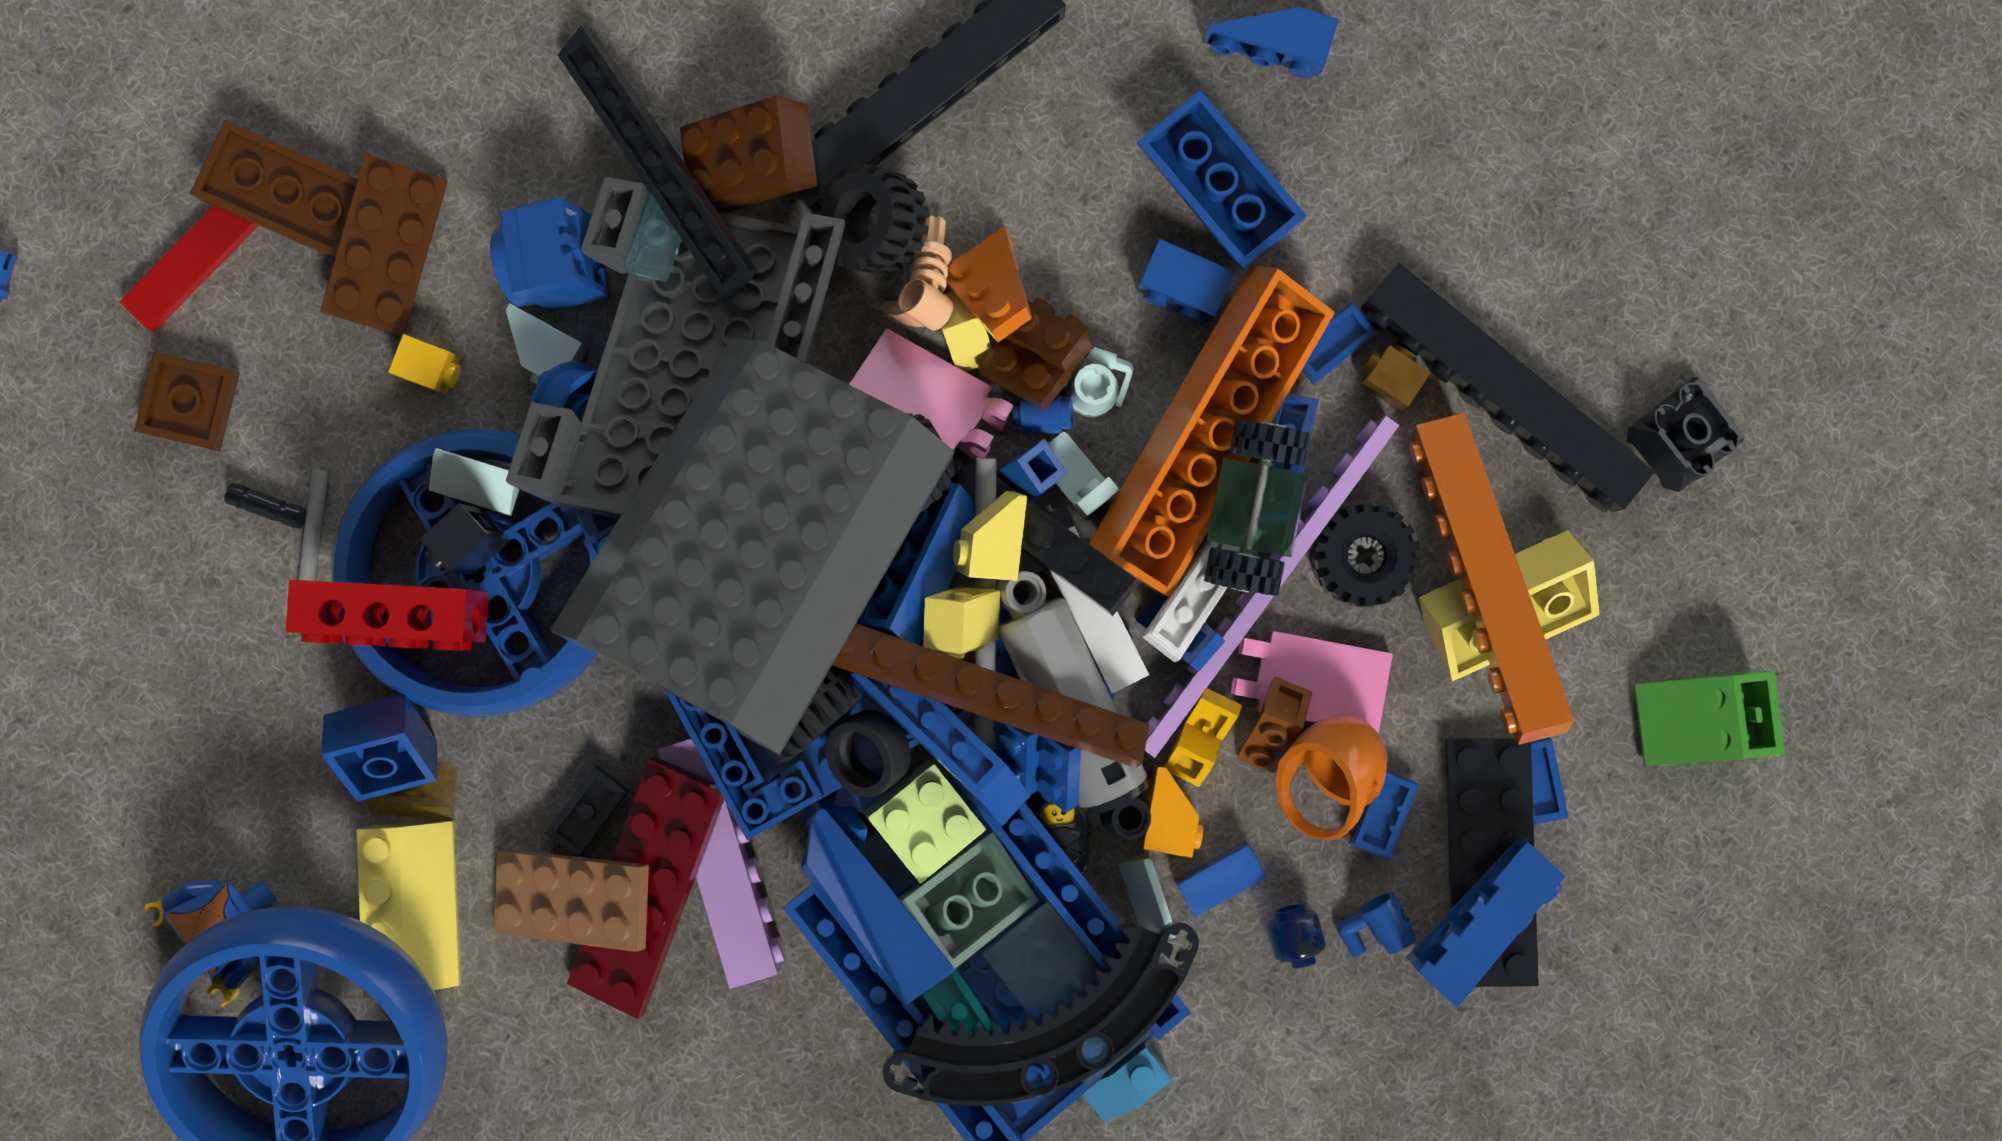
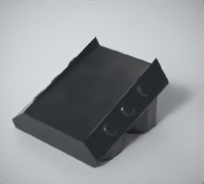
(1685, 435)

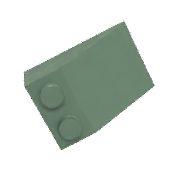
(970, 899)

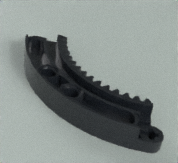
(993, 1064)

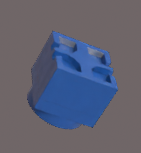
(541, 256)

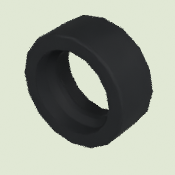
(845, 763)

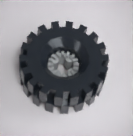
(1391, 558)

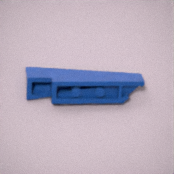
(870, 910)

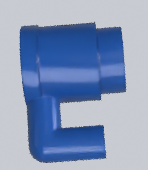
(1386, 922)

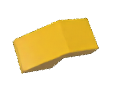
(1201, 737)

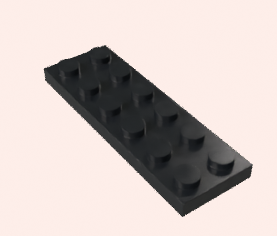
(1486, 813)

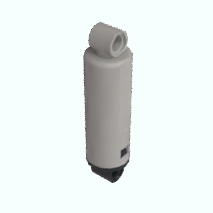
(1054, 656)

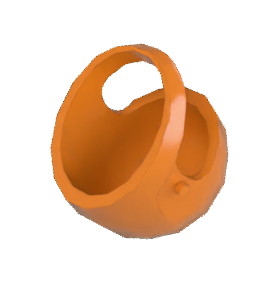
(1352, 782)

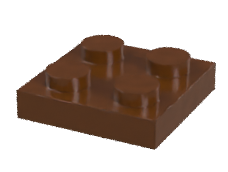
(187, 401)

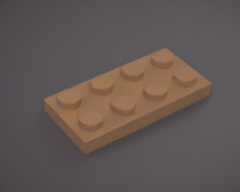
(571, 899)

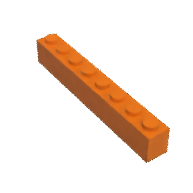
(1491, 581)

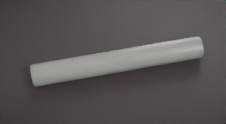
(313, 525)

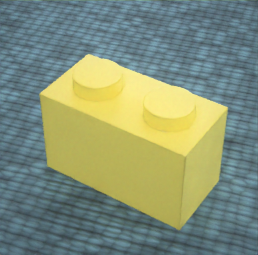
(961, 620)

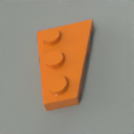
(990, 285)

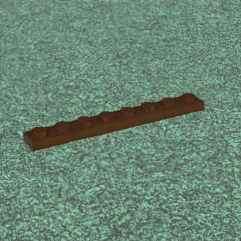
(993, 695)

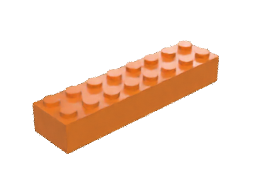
(1237, 375)

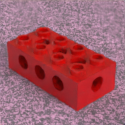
(376, 612)

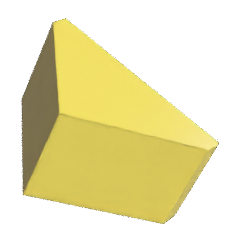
(965, 337)

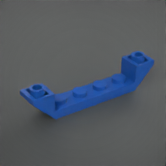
(953, 746)

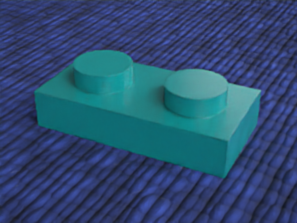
(955, 1001)

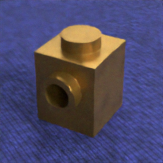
(1394, 376)

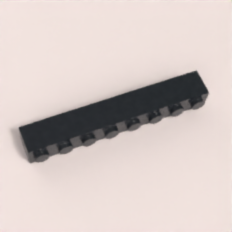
(928, 87)
(1506, 390)

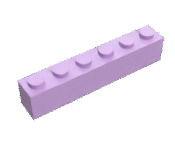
(731, 890)

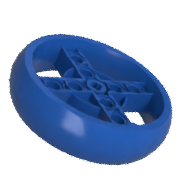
(537, 671)
(287, 1053)

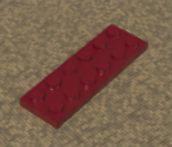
(669, 833)

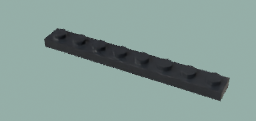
(657, 163)

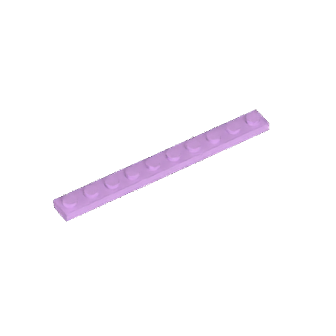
(1324, 504)

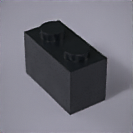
(463, 540)

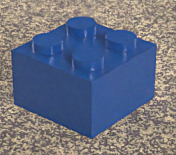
(379, 747)

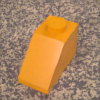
(1173, 819)

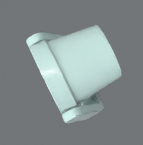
(1094, 385)

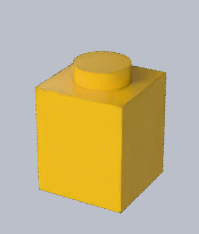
(425, 365)

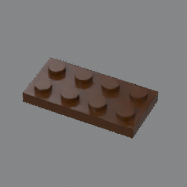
(276, 188)
(383, 246)

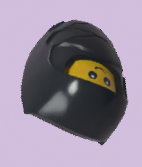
(1067, 829)

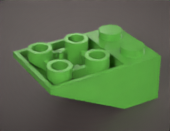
(1709, 718)

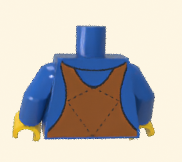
(201, 905)

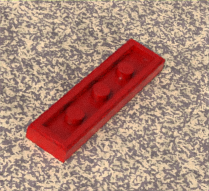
(186, 267)

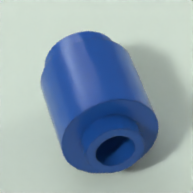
(1051, 421)

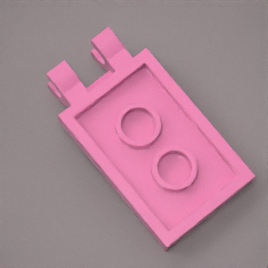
(932, 387)
(1339, 675)

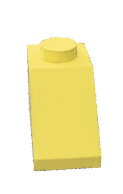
(993, 540)

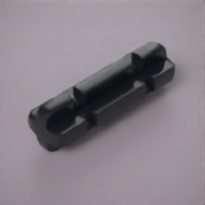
(265, 505)

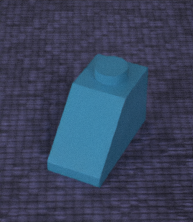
(1128, 1084)

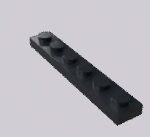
(1060, 548)

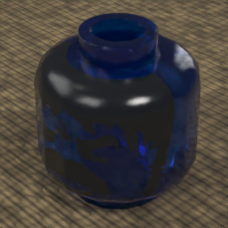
(1296, 935)

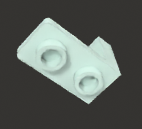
(1083, 482)

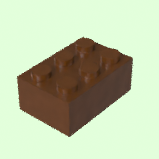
(751, 153)

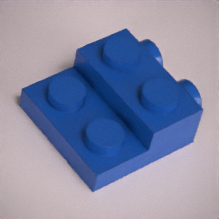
(1041, 764)

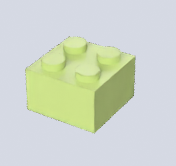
(924, 821)

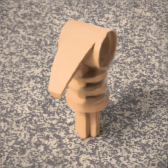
(922, 298)

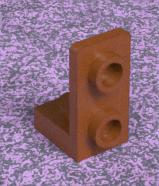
(1277, 725)

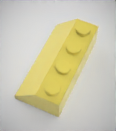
(1559, 584)
(412, 893)

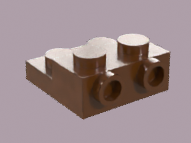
(1038, 355)

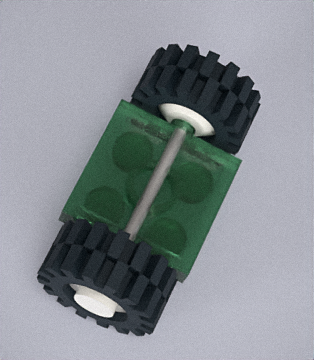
(1257, 507)

